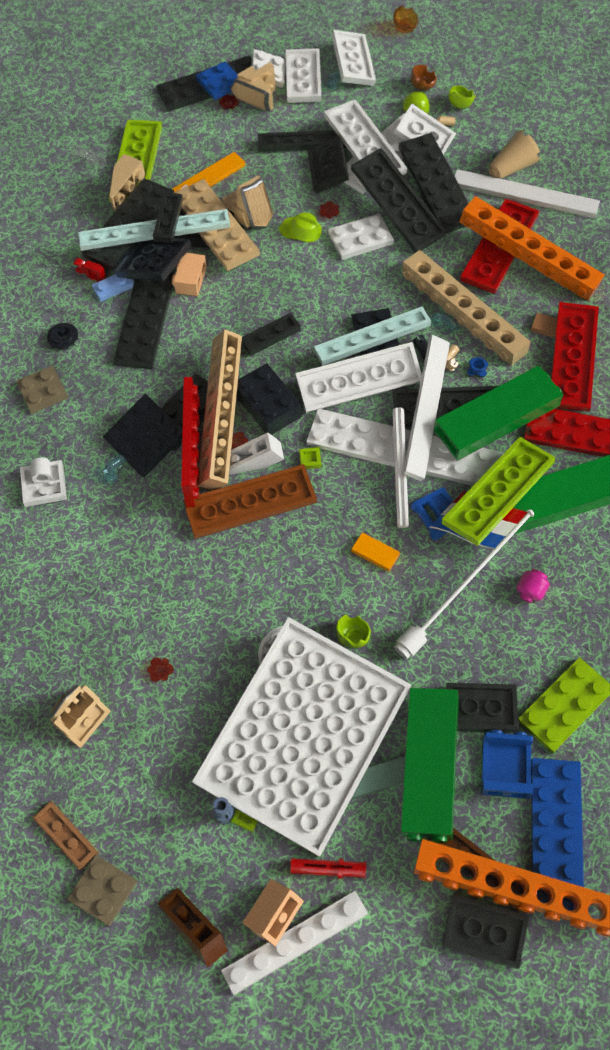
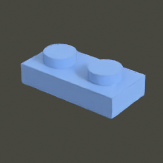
(112, 286)

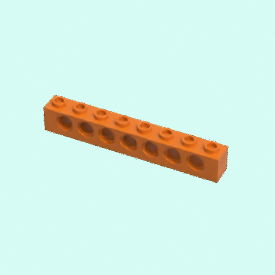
(531, 248)
(506, 875)

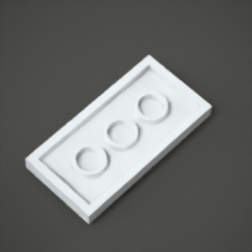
(353, 58)
(303, 75)

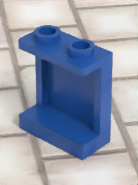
(506, 764)

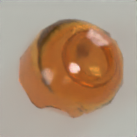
(405, 19)

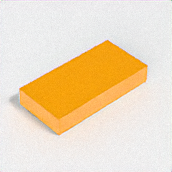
(375, 552)

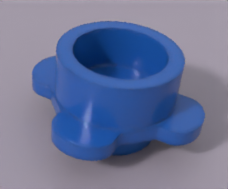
(477, 362)

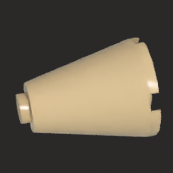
(516, 155)

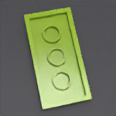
(565, 705)

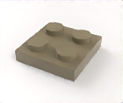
(42, 389)
(102, 890)

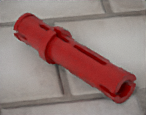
(328, 868)

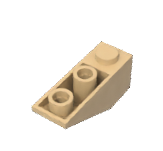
(125, 177)

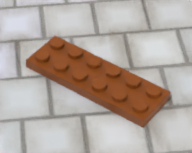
(250, 501)

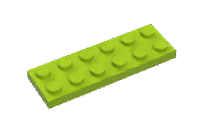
(141, 142)
(498, 491)

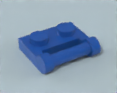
(438, 503)

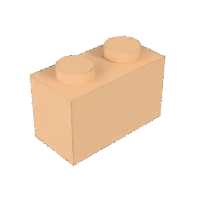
(189, 274)
(273, 912)

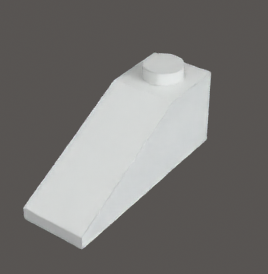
(256, 454)

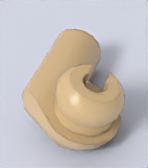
(447, 121)
(450, 363)

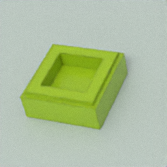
(310, 457)
(244, 821)

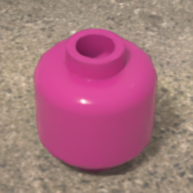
(532, 586)

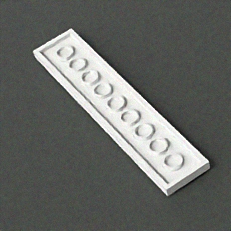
(376, 443)

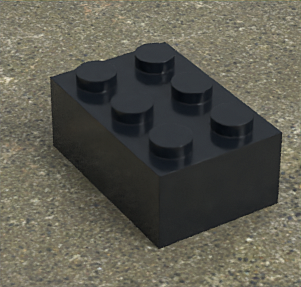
(268, 399)

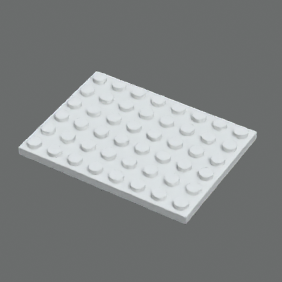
(302, 736)

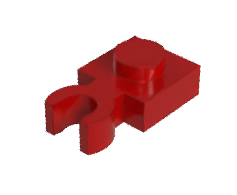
(92, 270)

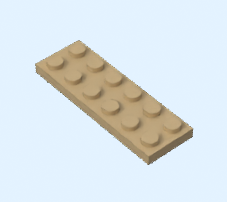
(229, 245)

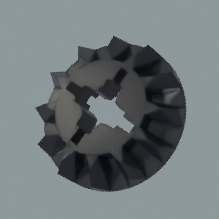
(62, 329)

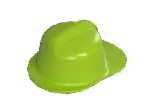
(301, 227)

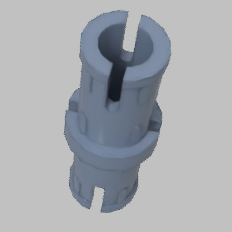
(225, 809)

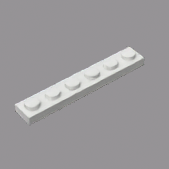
(294, 942)

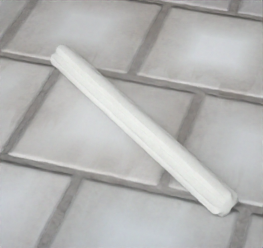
(400, 478)

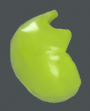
(461, 97)
(418, 99)
(352, 632)

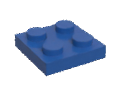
(217, 80)

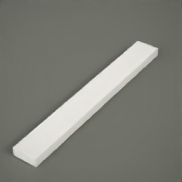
(527, 193)
(426, 408)

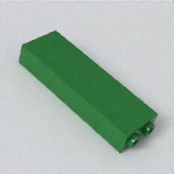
(498, 412)
(567, 493)
(430, 765)

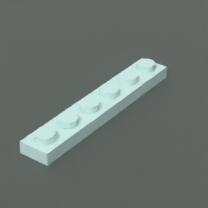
(372, 336)

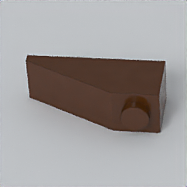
(194, 927)

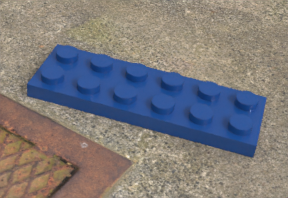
(557, 823)

